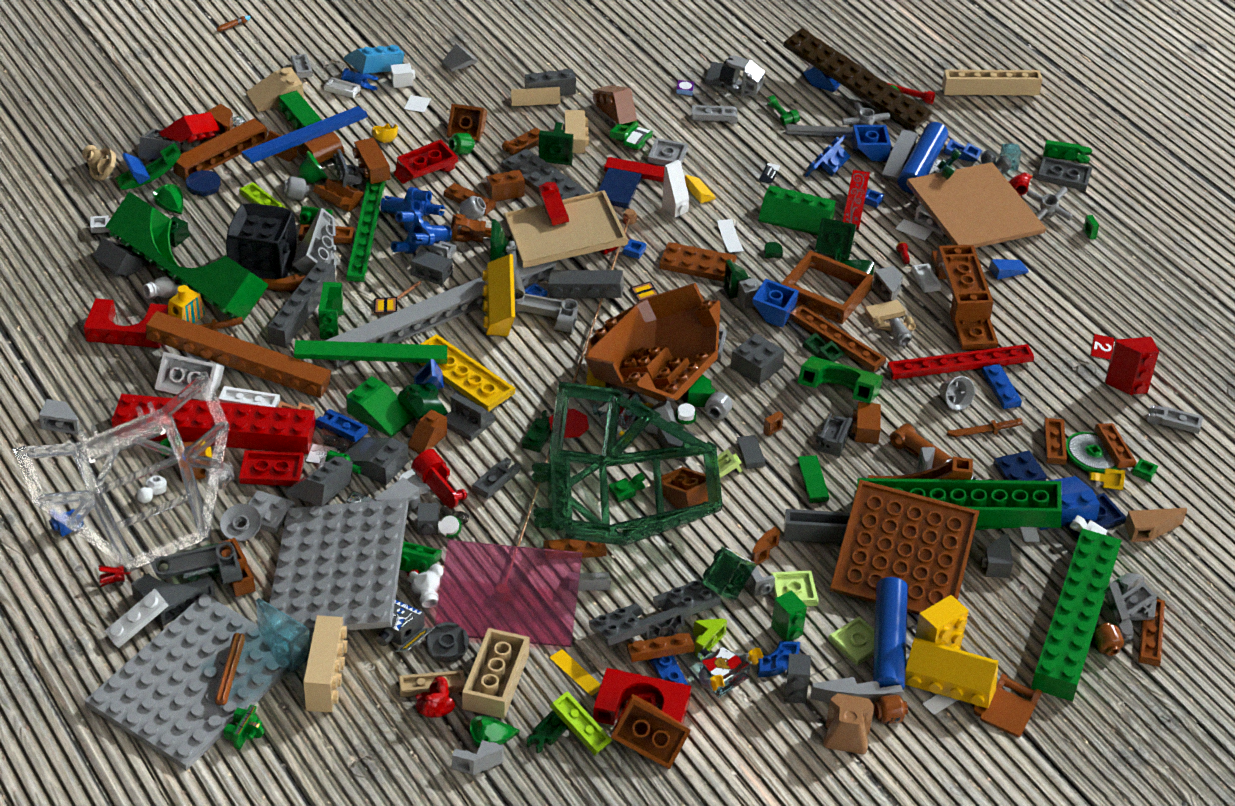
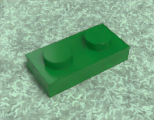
(621, 131)

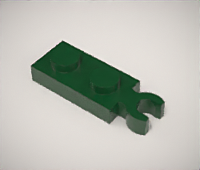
(537, 434)
(547, 731)

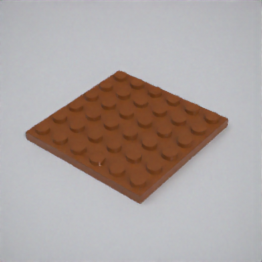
(906, 539)

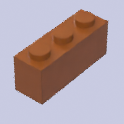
(371, 160)

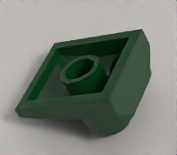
(498, 241)
(421, 399)

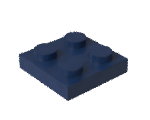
(1019, 467)

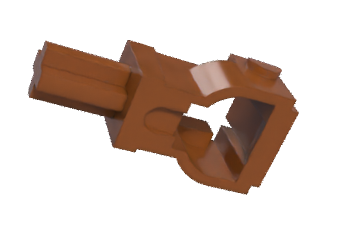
(470, 229)

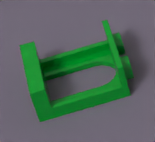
(329, 308)

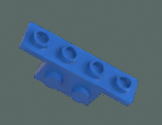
(832, 159)

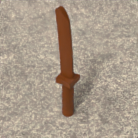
(222, 324)
(994, 427)

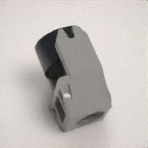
(752, 76)

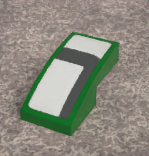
(637, 138)

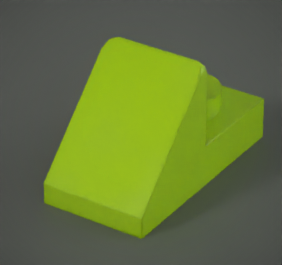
(708, 633)

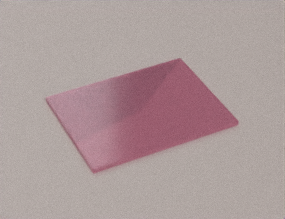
(510, 591)

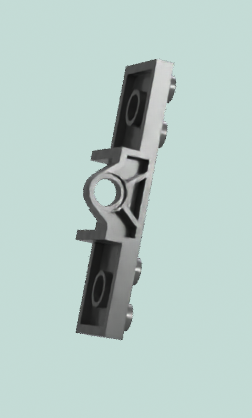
(676, 604)

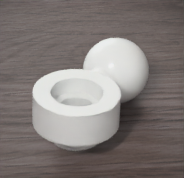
(154, 486)

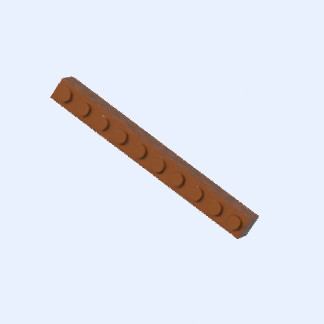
(238, 354)

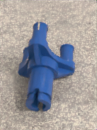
(414, 200)
(419, 232)

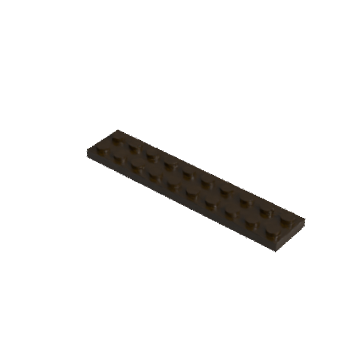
(857, 79)

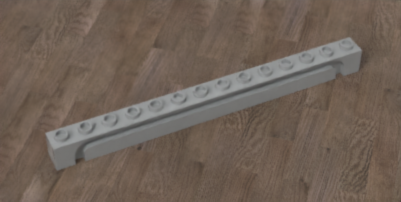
(433, 311)

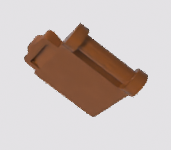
(1008, 710)

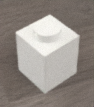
(402, 75)

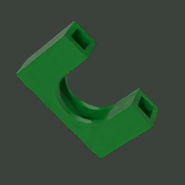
(818, 371)

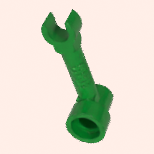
(786, 117)

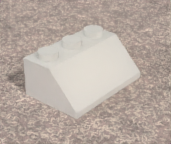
(179, 371)

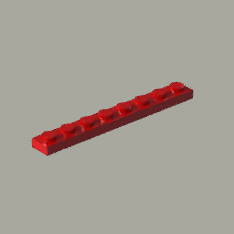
(959, 361)

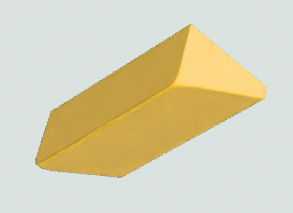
(698, 189)

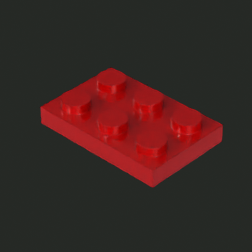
(271, 468)

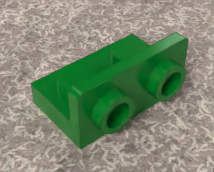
(418, 557)

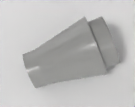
(900, 332)

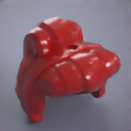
(437, 701)

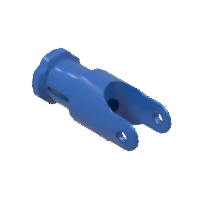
(358, 78)

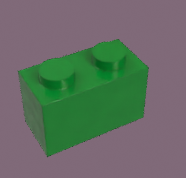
(788, 616)

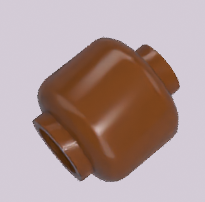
(1108, 639)
(890, 709)

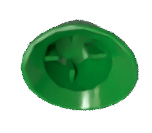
(311, 169)

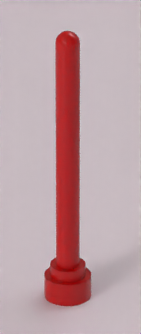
(928, 96)

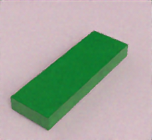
(813, 479)

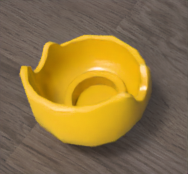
(385, 134)

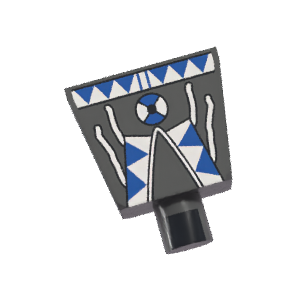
(405, 624)

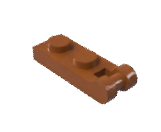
(525, 141)

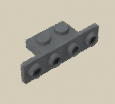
(347, 173)

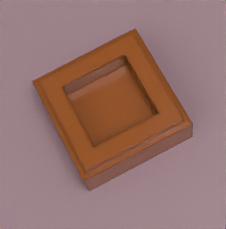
(773, 423)

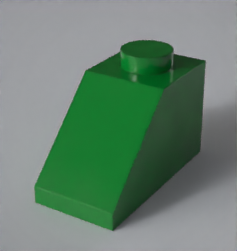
(700, 392)

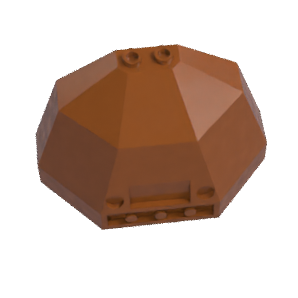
(658, 344)

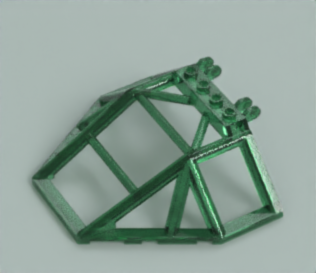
(559, 481)

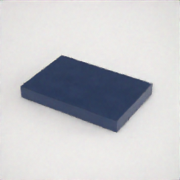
(620, 186)
(1108, 515)

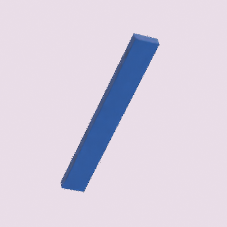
(304, 134)

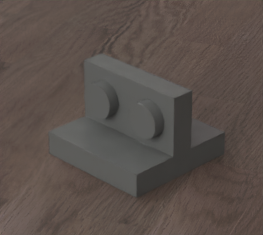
(468, 418)

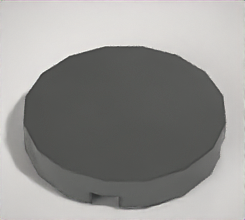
(447, 642)

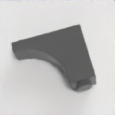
(176, 595)

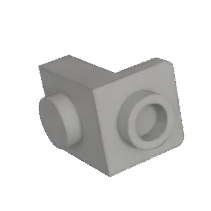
(444, 249)
(760, 585)

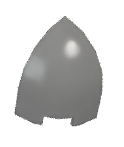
(1128, 581)

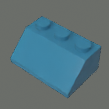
(375, 59)

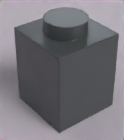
(428, 518)

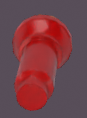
(902, 248)

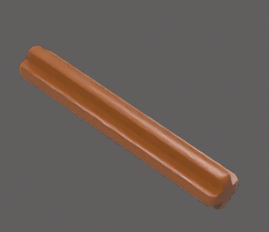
(229, 669)

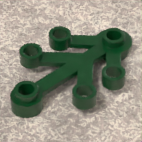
(945, 167)

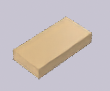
(885, 310)

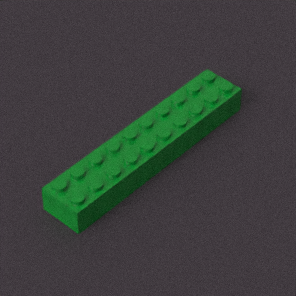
(998, 501)
(1076, 615)

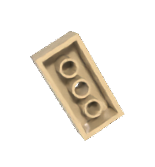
(325, 663)
(495, 673)

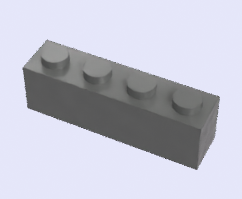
(586, 284)

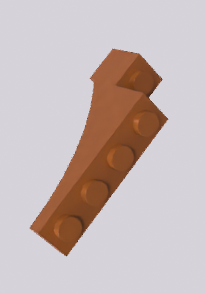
(956, 469)

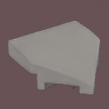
(1140, 602)

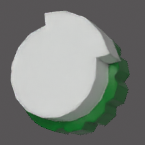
(686, 414)
(450, 526)

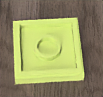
(799, 582)
(854, 640)

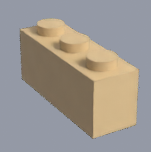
(577, 124)

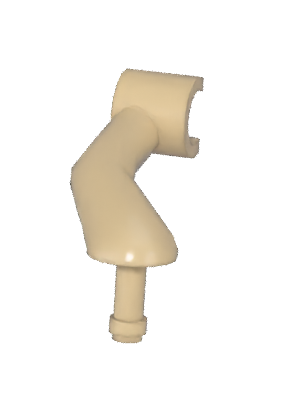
(882, 325)

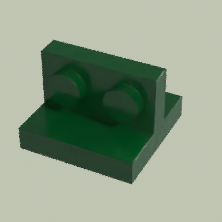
(556, 146)
(835, 235)

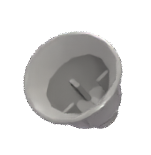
(958, 392)

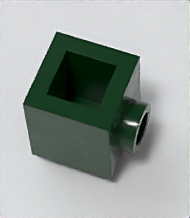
(178, 231)

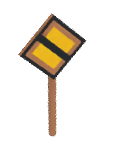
(643, 291)
(389, 304)

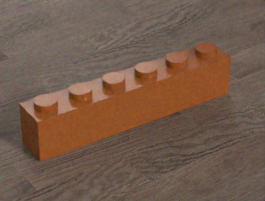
(221, 148)

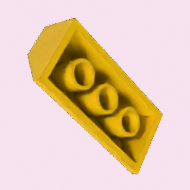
(499, 296)
(951, 672)

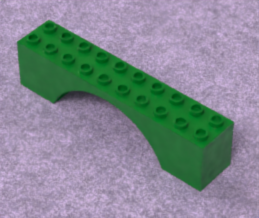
(222, 282)

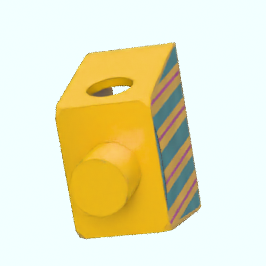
(186, 305)

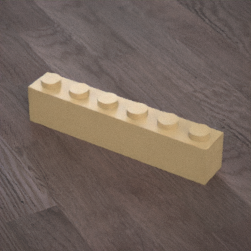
(992, 82)

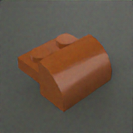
(322, 147)
(342, 197)

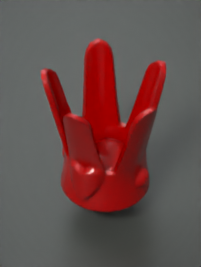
(116, 574)

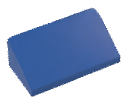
(136, 168)

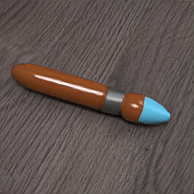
(243, 19)

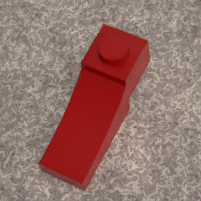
(553, 203)

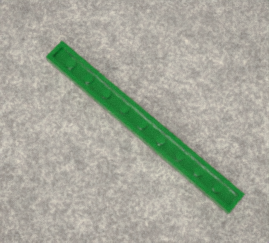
(365, 232)

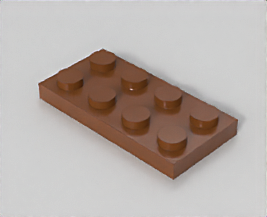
(695, 261)

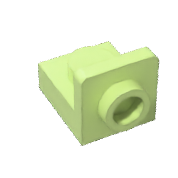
(728, 462)

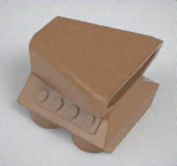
(848, 723)

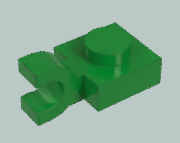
(627, 489)

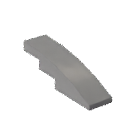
(899, 154)
(825, 690)

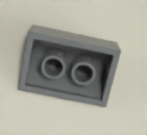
(323, 481)

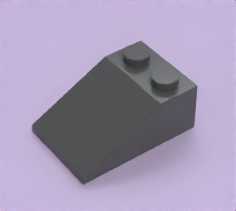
(152, 143)
(379, 457)

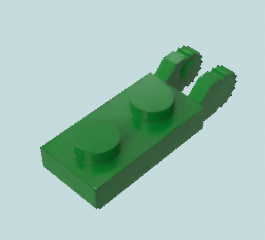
(1067, 151)

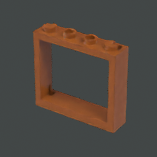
(820, 304)

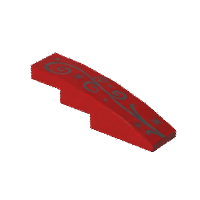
(856, 197)

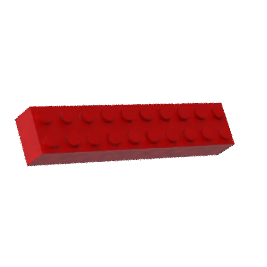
(249, 428)

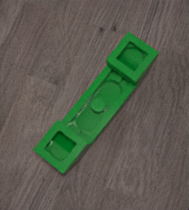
(155, 169)

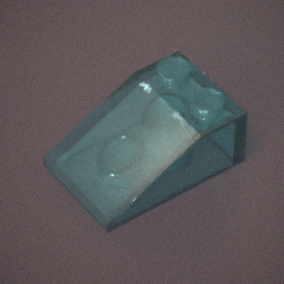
(283, 635)

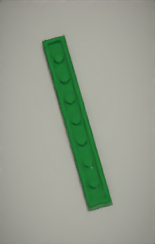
(370, 351)

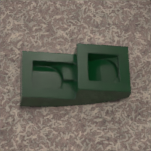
(822, 349)

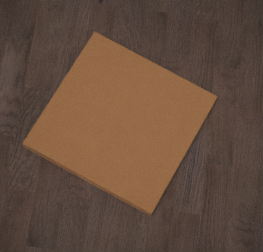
(976, 206)

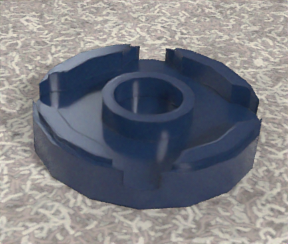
(203, 182)

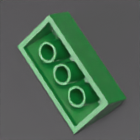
(795, 210)

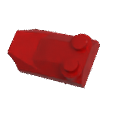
(424, 161)

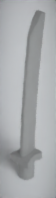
(511, 249)

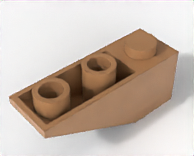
(1150, 524)

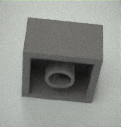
(757, 359)

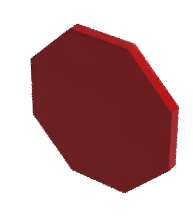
(575, 423)

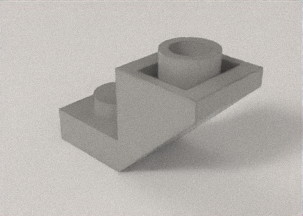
(487, 756)

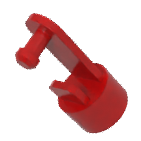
(435, 473)

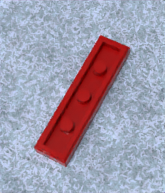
(648, 171)

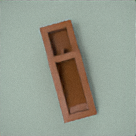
(246, 585)

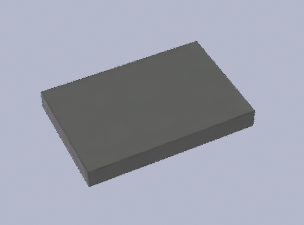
(1064, 173)

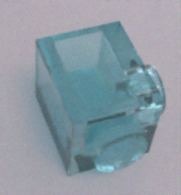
(1012, 152)

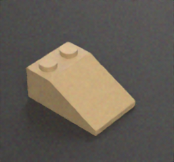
(267, 92)

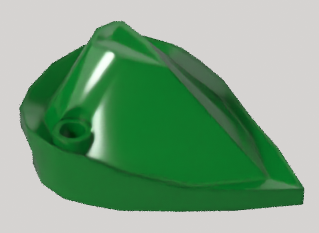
(169, 198)
(490, 730)

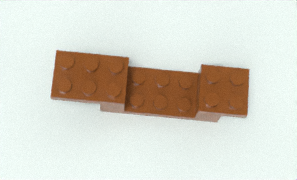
(971, 296)

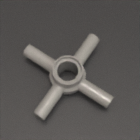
(865, 117)
(1049, 204)

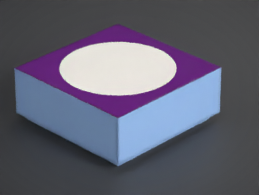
(685, 87)

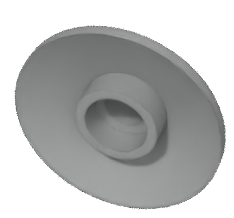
(238, 515)

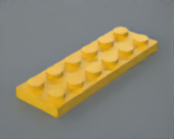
(471, 377)

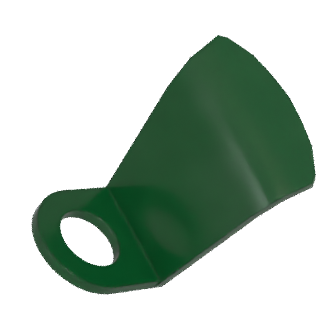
(863, 265)

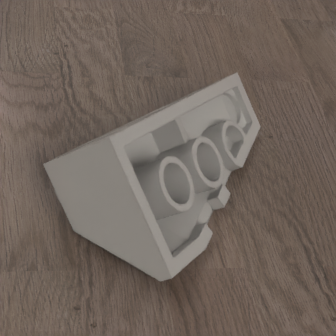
(317, 243)

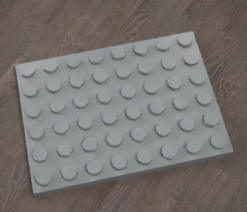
(341, 563)
(171, 683)

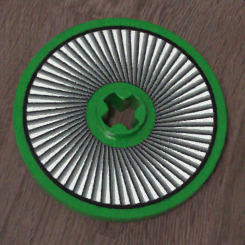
(1088, 452)

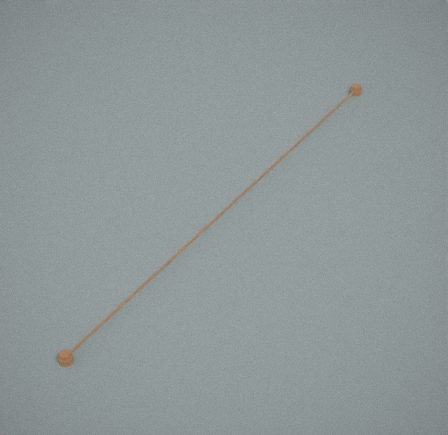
(629, 218)

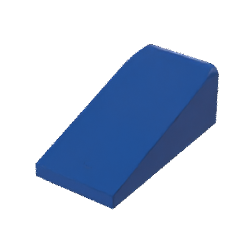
(1007, 268)

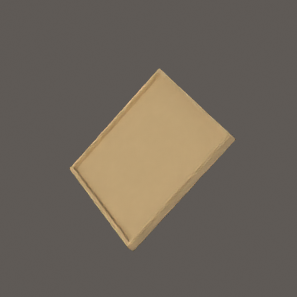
(590, 229)

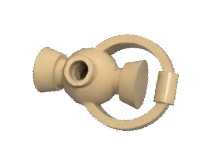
(99, 161)

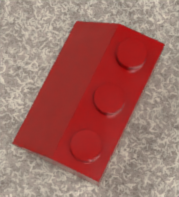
(192, 128)
(1132, 365)

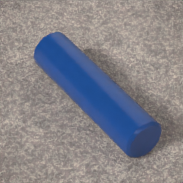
(924, 154)
(890, 632)

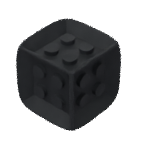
(263, 240)

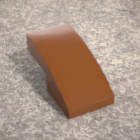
(764, 545)

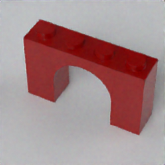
(101, 329)
(619, 686)

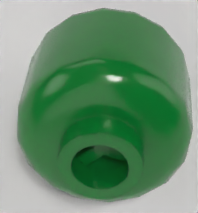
(461, 143)

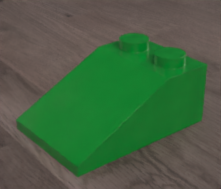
(378, 407)

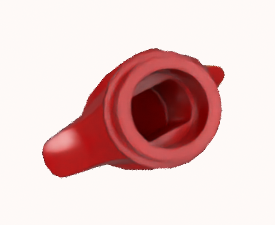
(1021, 183)

